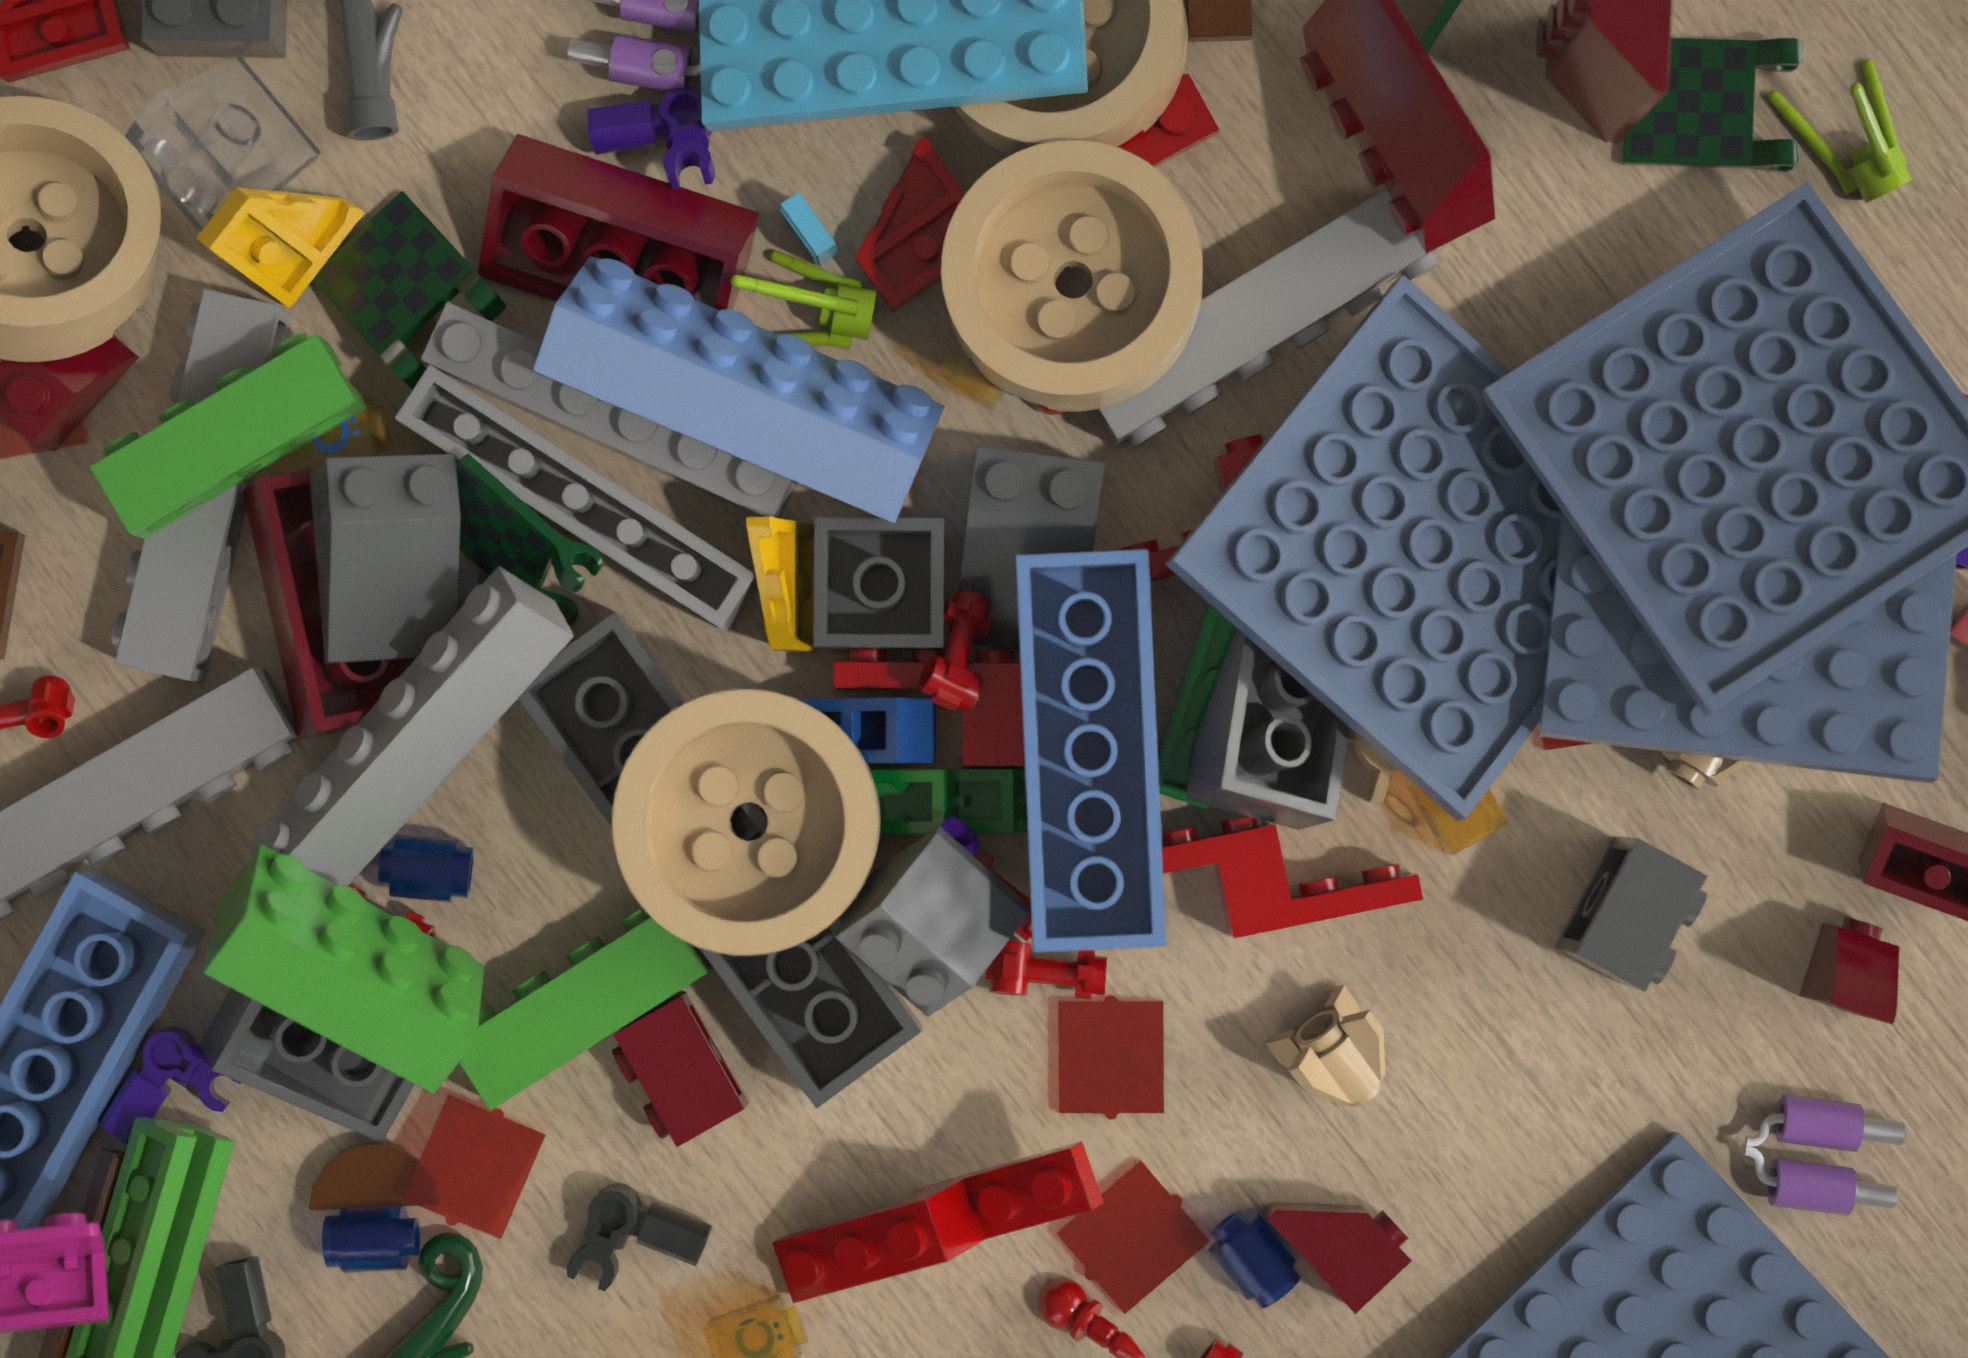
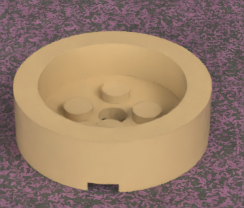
(1132, 74)
(1087, 211)
(99, 222)
(679, 837)

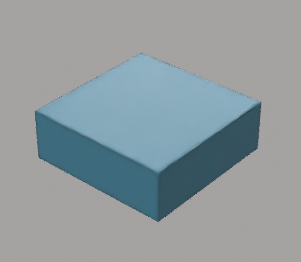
(808, 229)

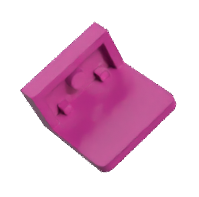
(52, 1274)

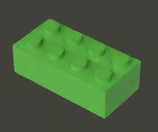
(346, 969)

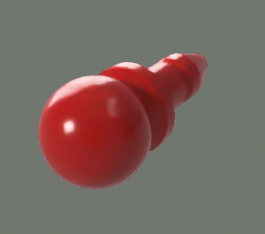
(1066, 1307)

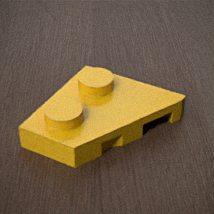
(279, 236)
(785, 580)

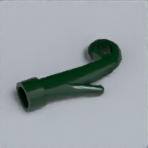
(438, 1325)

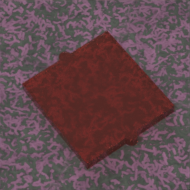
(1110, 1057)
(474, 1166)
(1133, 1237)

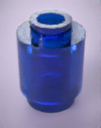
(426, 868)
(370, 1239)
(1253, 1258)

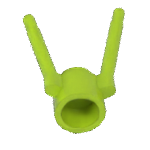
(1876, 166)
(844, 309)

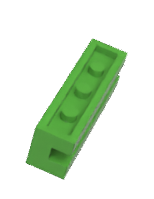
(226, 436)
(579, 1007)
(155, 1237)

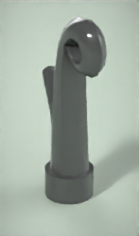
(368, 52)

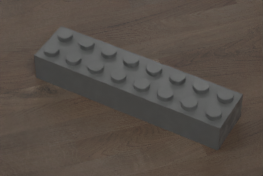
(812, 1001)

